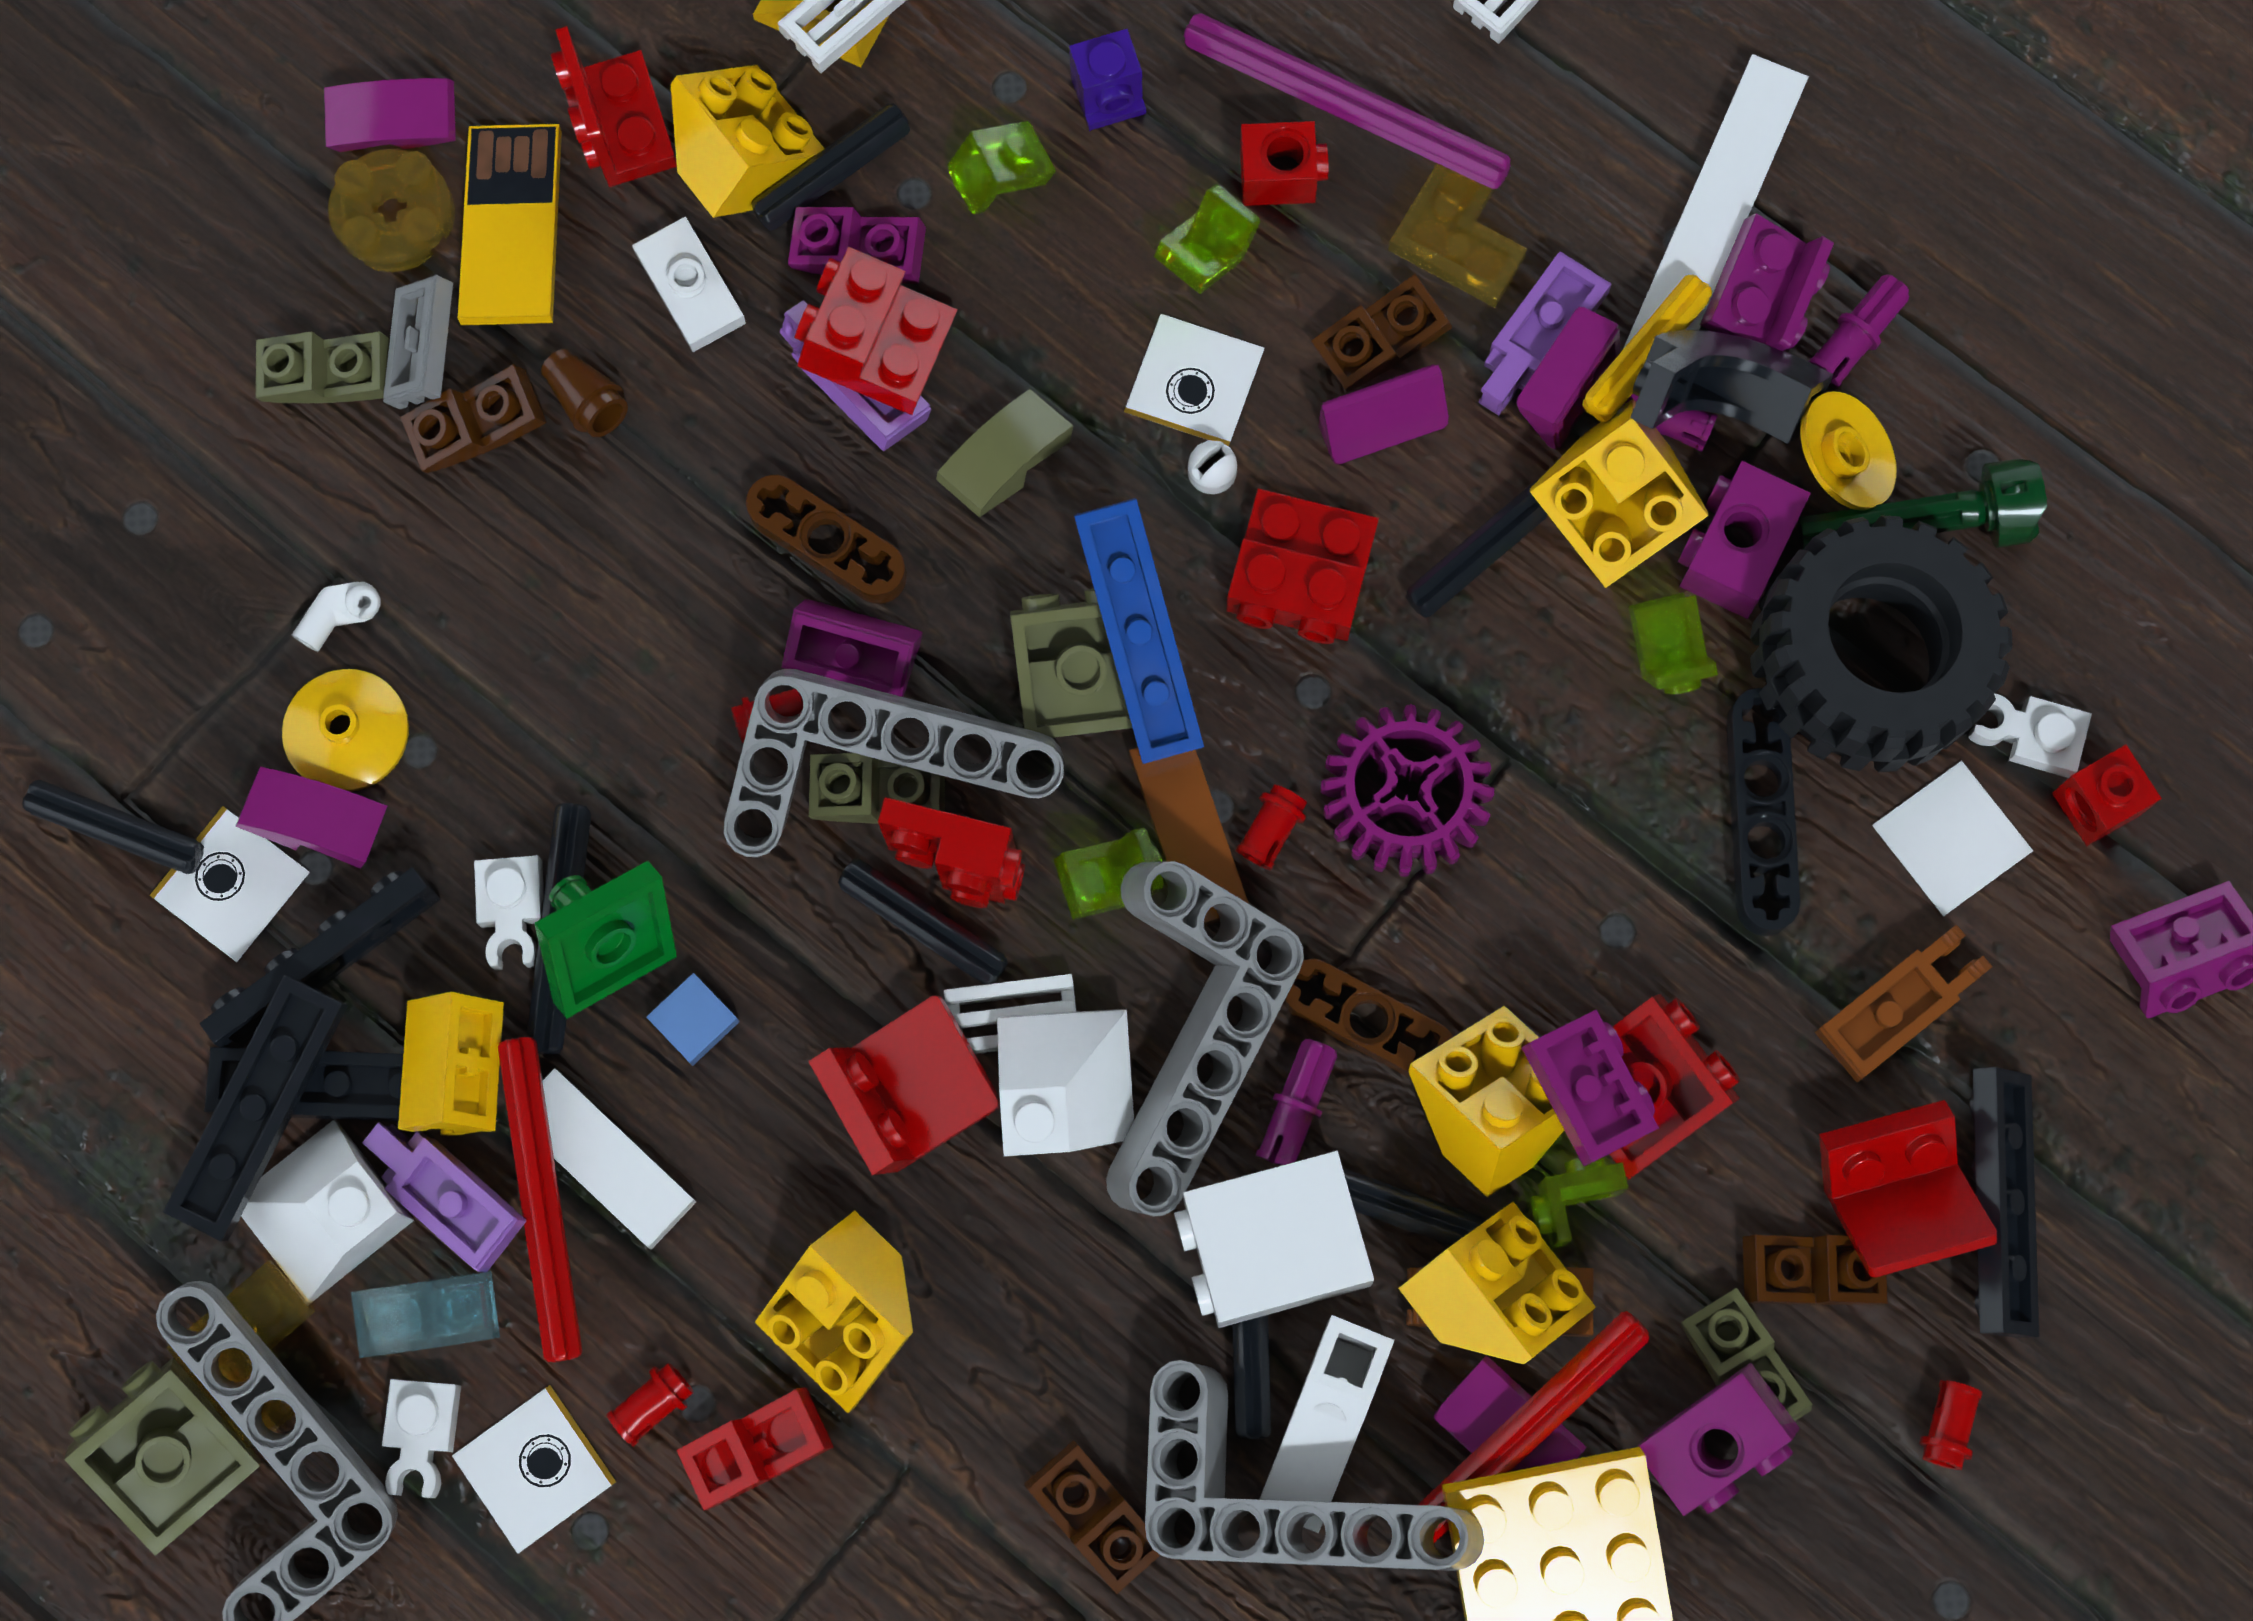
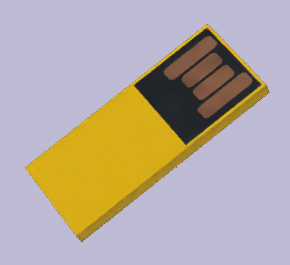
(510, 224)

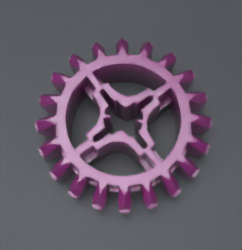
(1395, 767)

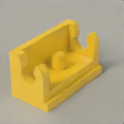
(451, 1064)

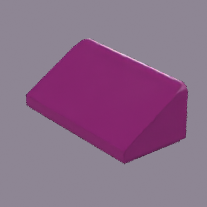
(1566, 373)
(1384, 414)
(851, 647)
(1485, 1403)

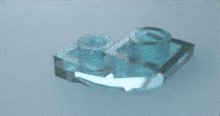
(425, 1314)

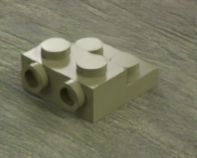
(1066, 668)
(159, 1454)

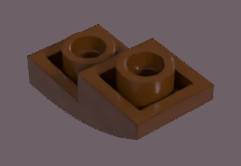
(1382, 335)
(473, 421)
(1808, 1272)
(1093, 1516)

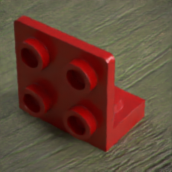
(614, 113)
(907, 1087)
(1903, 1190)

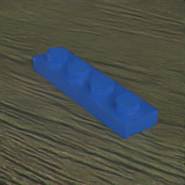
(1139, 630)

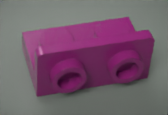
(1767, 285)
(2188, 949)
(1591, 1087)

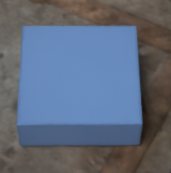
(693, 1019)

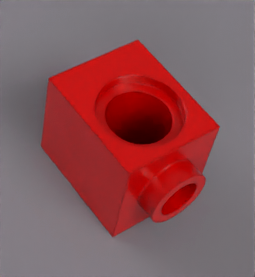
(1270, 186)
(2106, 795)

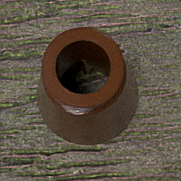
(585, 394)

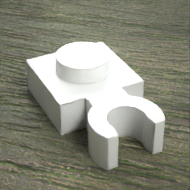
(2041, 734)
(509, 898)
(419, 1421)

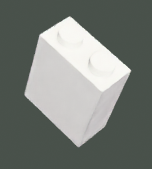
(1274, 1240)

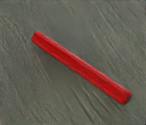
(540, 1199)
(1549, 1406)

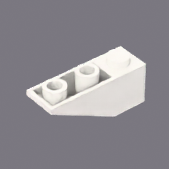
(1328, 1415)

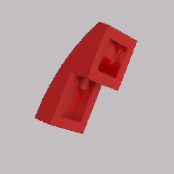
(754, 1448)

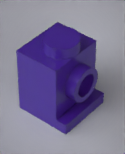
(1107, 79)

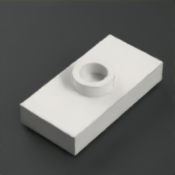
(689, 284)

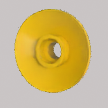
(1848, 450)
(368, 746)

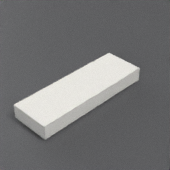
(611, 1164)

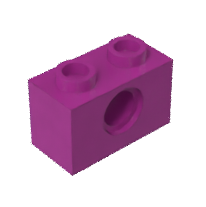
(1765, 510)
(1743, 1408)

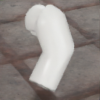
(336, 607)

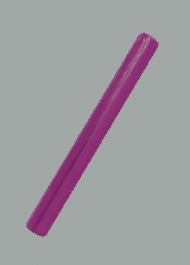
(1347, 101)

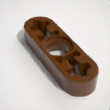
(781, 527)
(1373, 1047)

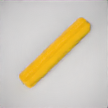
(1618, 380)

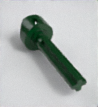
(2007, 504)

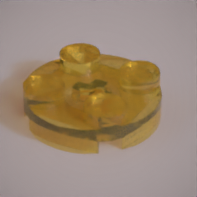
(366, 185)

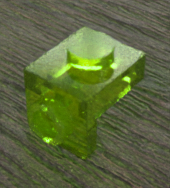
(999, 162)
(1209, 240)
(1671, 643)
(1095, 873)
(1574, 1187)

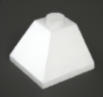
(1064, 1081)
(323, 1211)

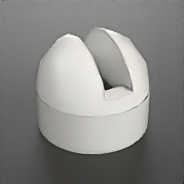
(1219, 475)

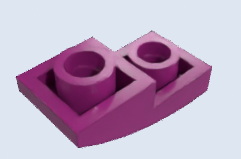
(390, 112)
(828, 232)
(312, 815)

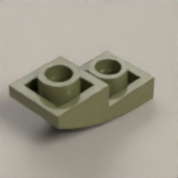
(320, 370)
(1001, 452)
(855, 785)
(1730, 1337)

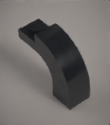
(1727, 378)

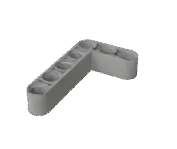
(874, 740)
(1205, 1030)
(285, 1452)
(1279, 1520)

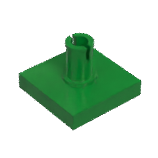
(604, 936)

